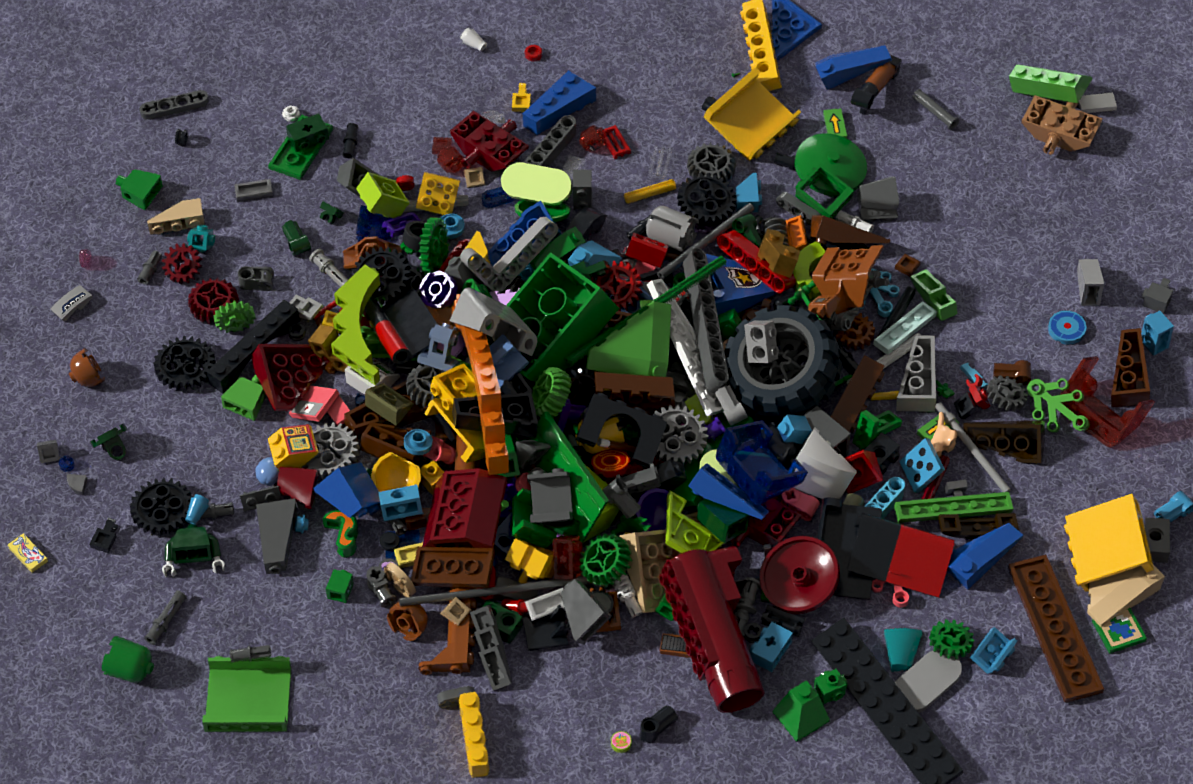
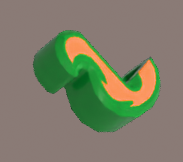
(347, 531)

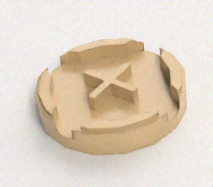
(401, 581)

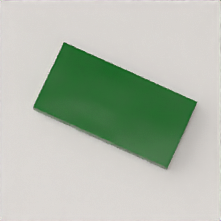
(295, 163)

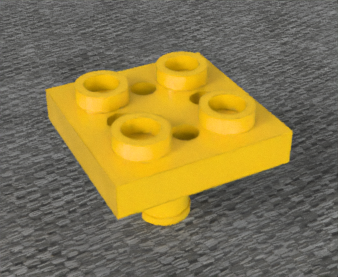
(431, 183)

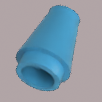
(196, 509)

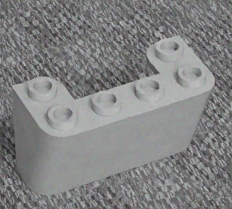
(476, 308)

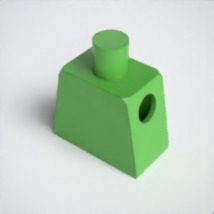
(244, 397)

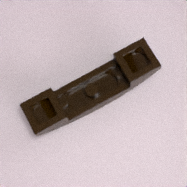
(973, 527)

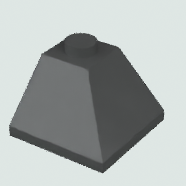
(352, 173)

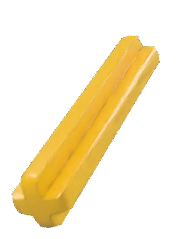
(649, 191)

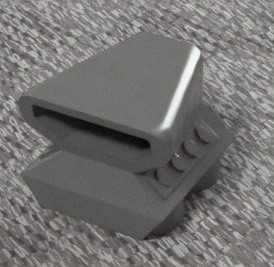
(878, 200)

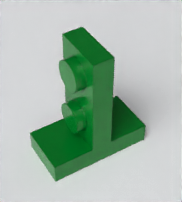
(871, 426)

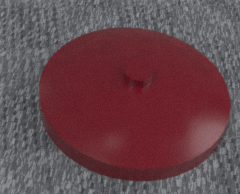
(799, 574)

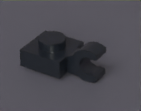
(105, 538)

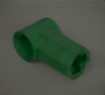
(747, 226)
(297, 241)

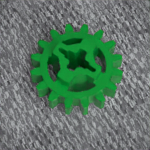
(949, 639)

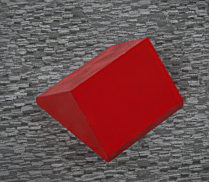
(647, 250)
(867, 470)

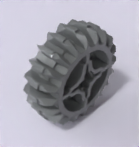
(711, 160)
(419, 384)

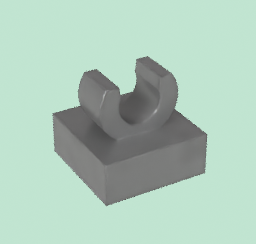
(48, 451)
(956, 488)

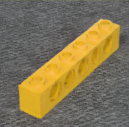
(760, 43)

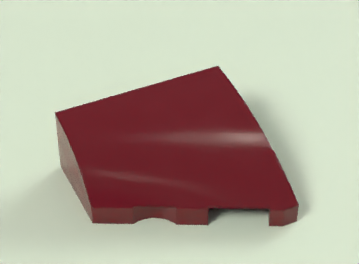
(298, 484)

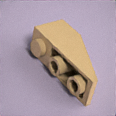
(180, 216)

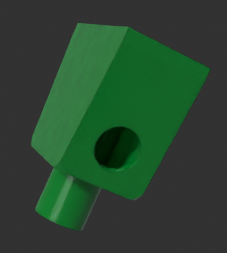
(140, 187)

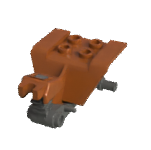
(844, 283)

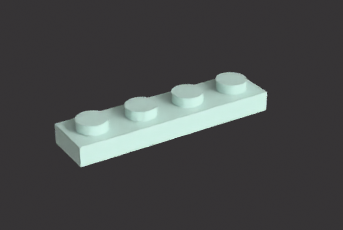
(905, 328)

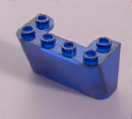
(752, 464)

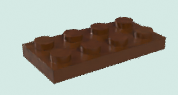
(453, 567)

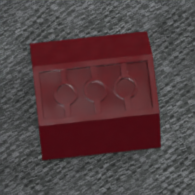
(465, 508)

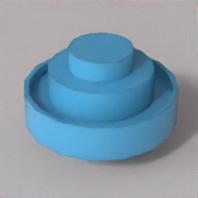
(454, 224)
(418, 442)

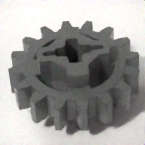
(1007, 393)

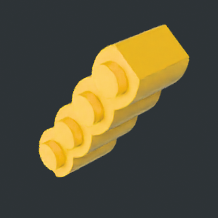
(474, 734)

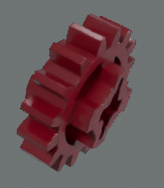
(185, 270)

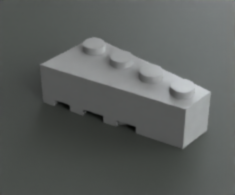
(919, 380)

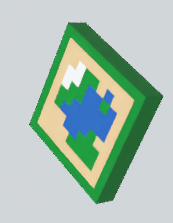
(1121, 632)

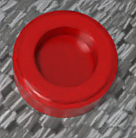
(533, 53)
(405, 182)

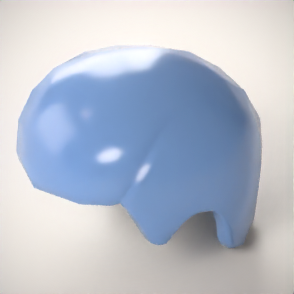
(267, 472)

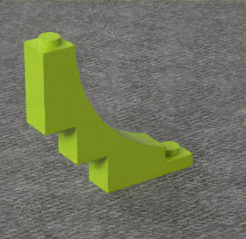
(350, 344)

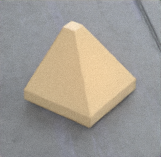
(474, 177)
(455, 611)

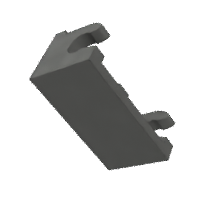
(642, 480)

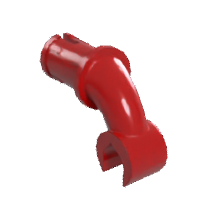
(516, 605)

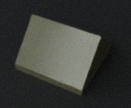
(387, 403)

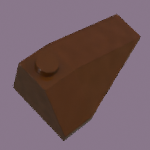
(833, 231)

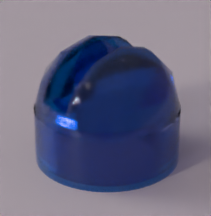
(63, 465)

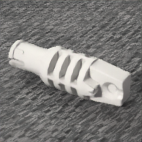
(627, 595)

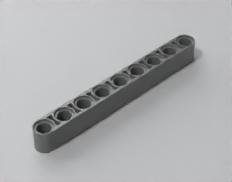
(706, 324)

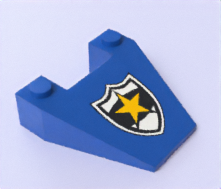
(737, 287)

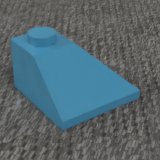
(593, 253)

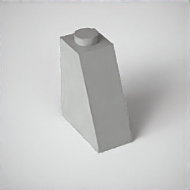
(1090, 282)

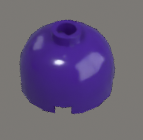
(438, 290)

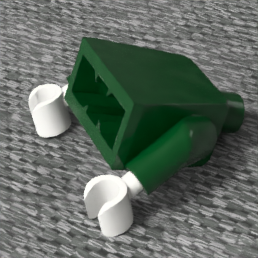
(190, 546)

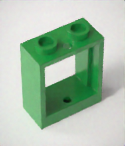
(844, 190)

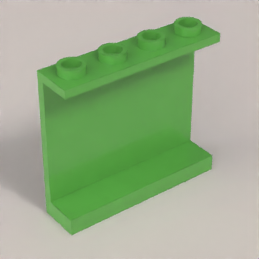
(248, 695)

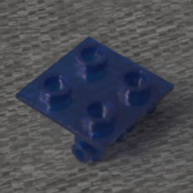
(371, 225)

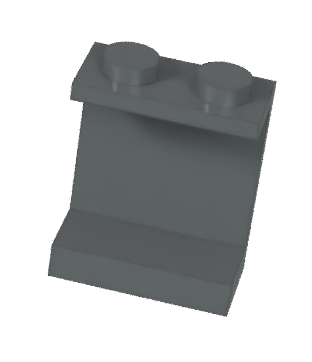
(551, 496)

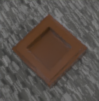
(907, 265)

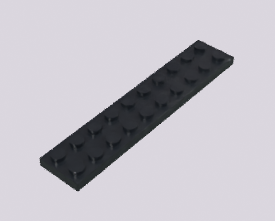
(887, 705)

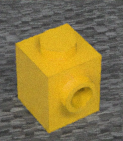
(430, 475)

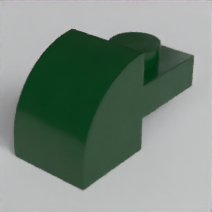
(598, 269)

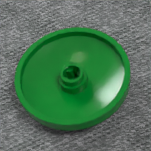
(836, 155)

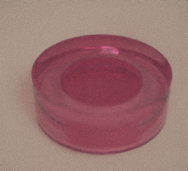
(85, 258)

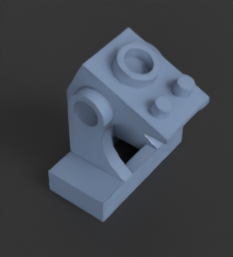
(445, 335)

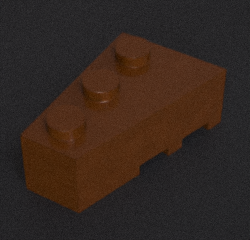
(383, 438)

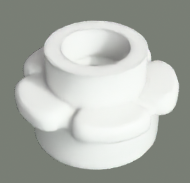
(291, 116)

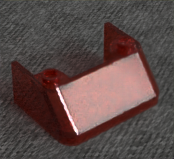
(1104, 423)

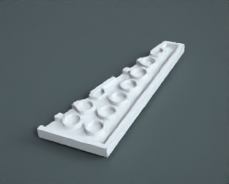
(685, 342)

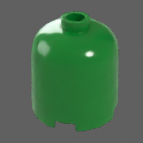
(127, 660)

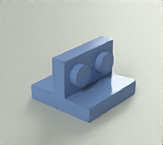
(506, 359)

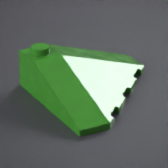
(638, 346)

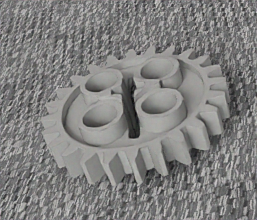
(330, 442)
(685, 449)

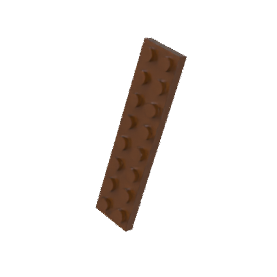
(1055, 628)

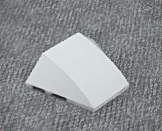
(827, 470)

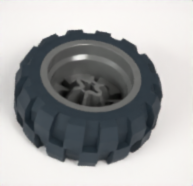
(801, 387)

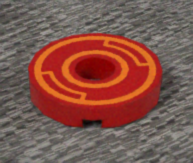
(610, 463)

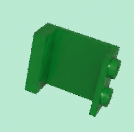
(521, 524)

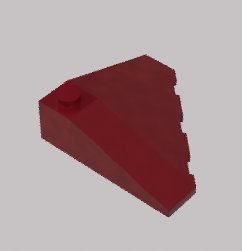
(286, 372)

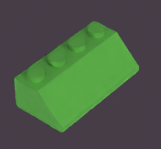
(1049, 83)

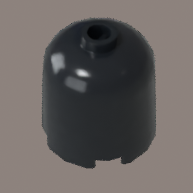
(783, 451)

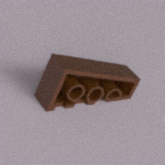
(857, 392)

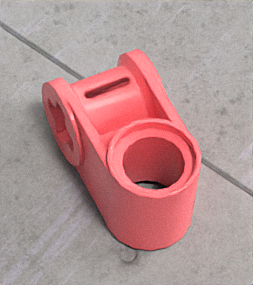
(441, 452)
(801, 503)

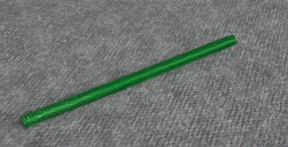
(667, 296)

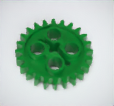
(433, 245)

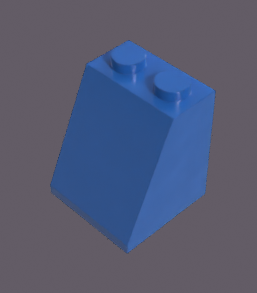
(350, 491)

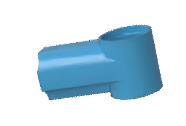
(1176, 507)

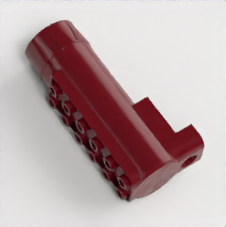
(703, 604)

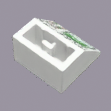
(358, 382)

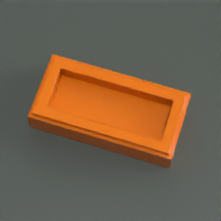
(796, 232)

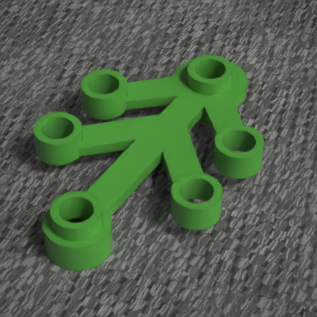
(1055, 402)

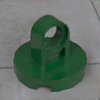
(111, 439)

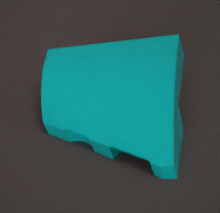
(901, 647)

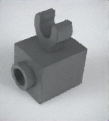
(1158, 296)

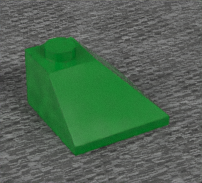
(801, 711)

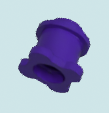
(715, 429)

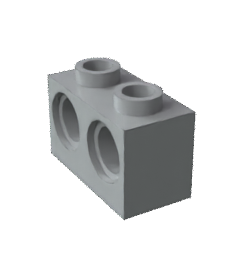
(757, 342)

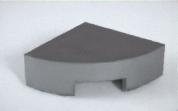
(77, 483)

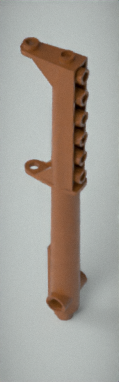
(457, 655)

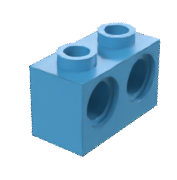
(1156, 332)

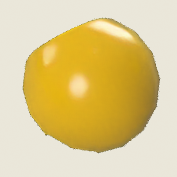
(394, 472)

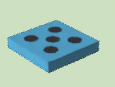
(922, 465)

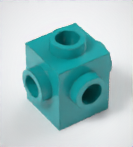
(194, 238)

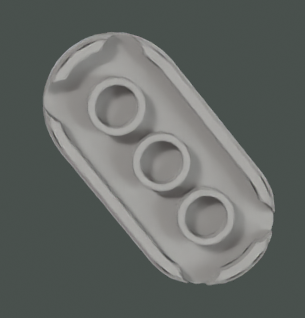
(929, 679)

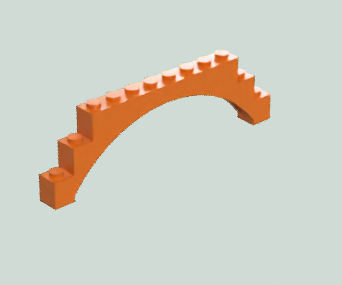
(488, 398)

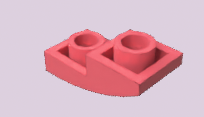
(337, 411)

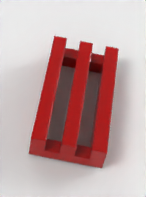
(620, 152)

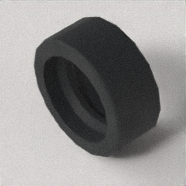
(411, 230)

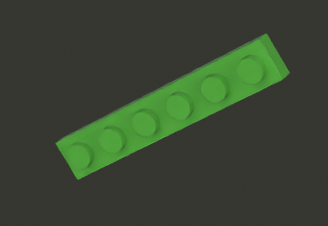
(962, 505)

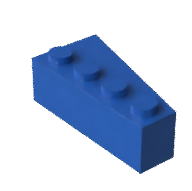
(561, 99)

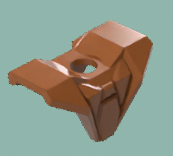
(353, 253)

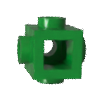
(830, 686)

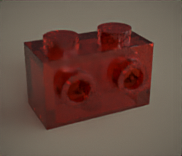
(567, 557)

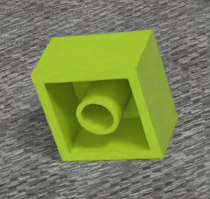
(382, 195)

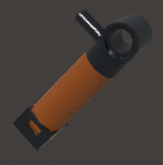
(865, 96)

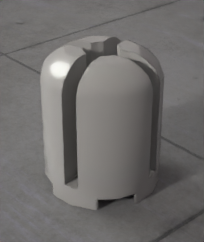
(671, 228)

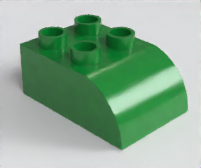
(561, 311)

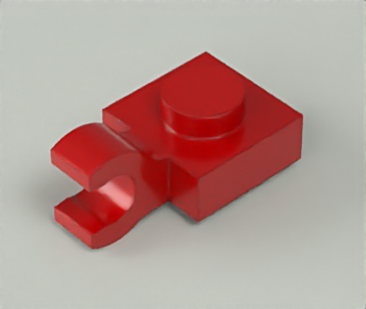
(978, 394)

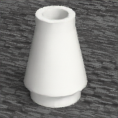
(471, 38)

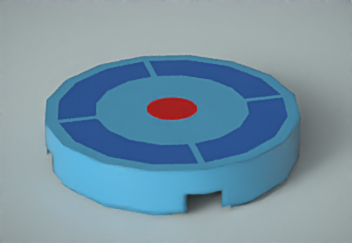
(1067, 327)

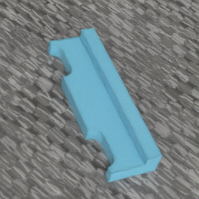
(971, 374)

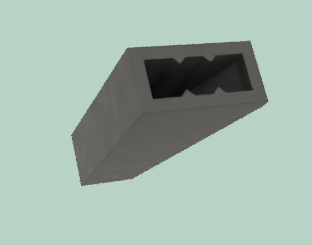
(276, 532)

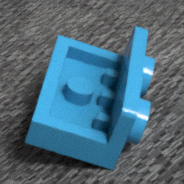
(993, 651)

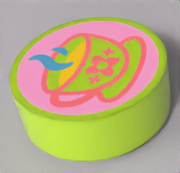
(621, 742)

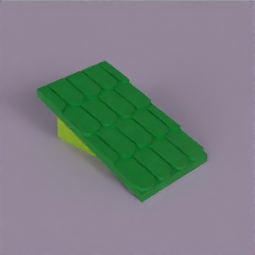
(588, 499)

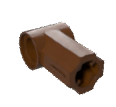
(1020, 371)

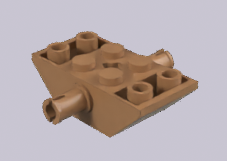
(1060, 125)

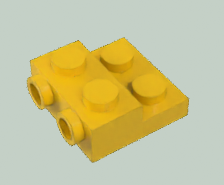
(453, 384)

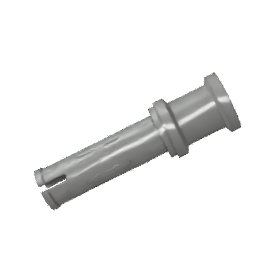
(327, 266)

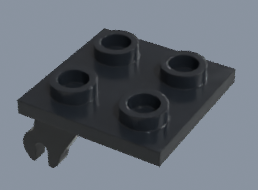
(546, 631)

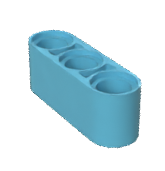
(888, 495)

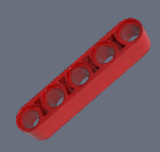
(746, 254)

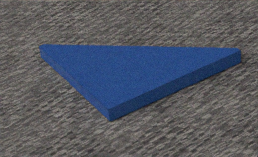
(790, 26)

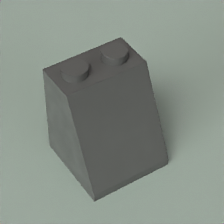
(829, 430)

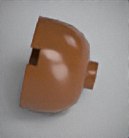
(85, 369)
(407, 617)

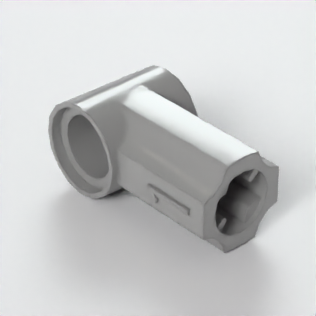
(732, 408)

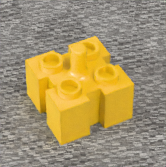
(532, 559)

